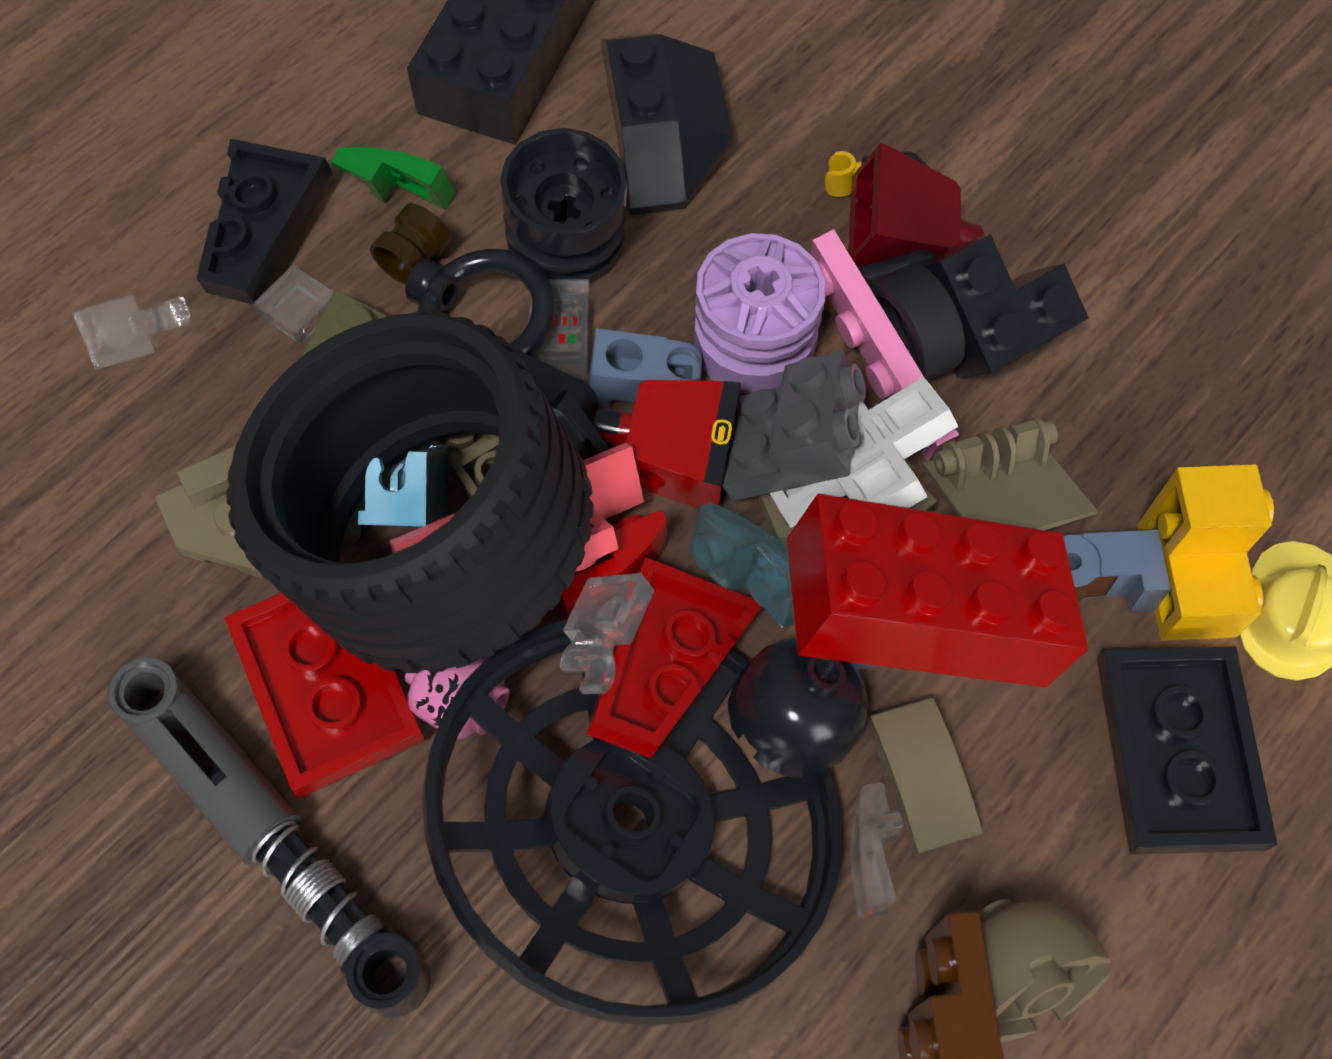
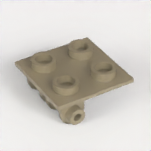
(1009, 478)

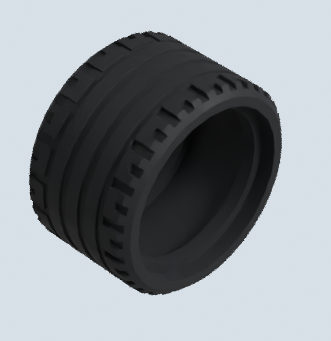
(387, 394)

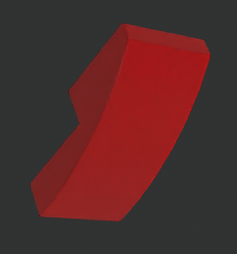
(636, 539)

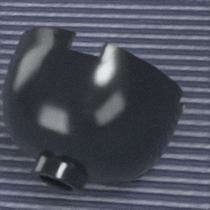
(798, 710)

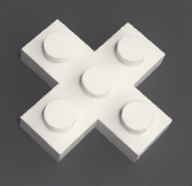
(878, 468)

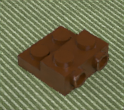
(961, 1012)

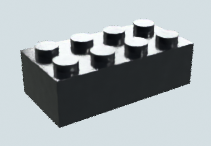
(492, 62)

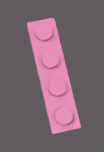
(866, 326)

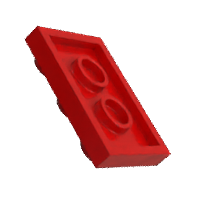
(317, 699)

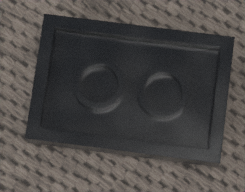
(1185, 751)

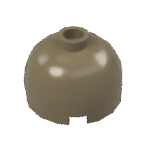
(1039, 962)

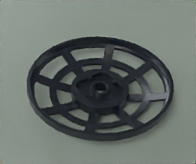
(619, 862)

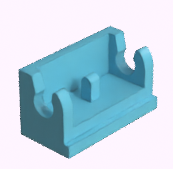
(415, 493)

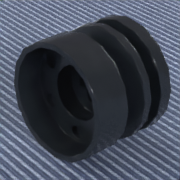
(565, 203)

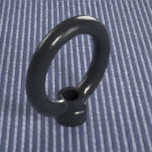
(438, 287)

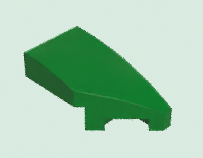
(385, 168)

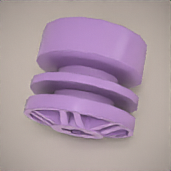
(757, 309)

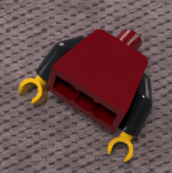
(897, 210)

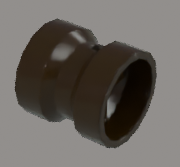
(415, 237)

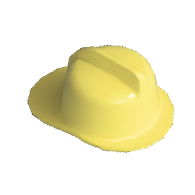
(1296, 614)

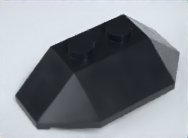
(665, 118)

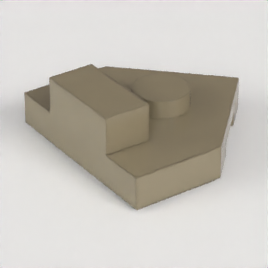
(199, 514)

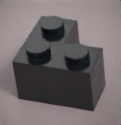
(999, 314)

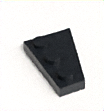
(259, 217)

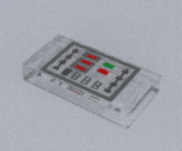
(569, 337)

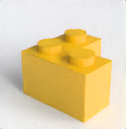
(1205, 529)

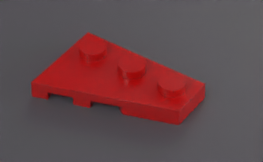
(671, 657)

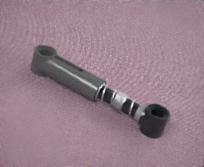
(264, 829)

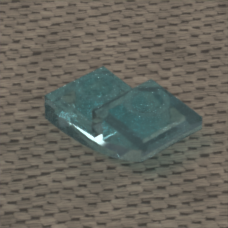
(744, 555)

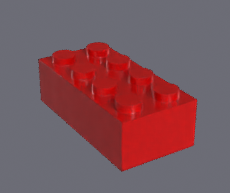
(933, 593)

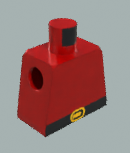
(677, 436)

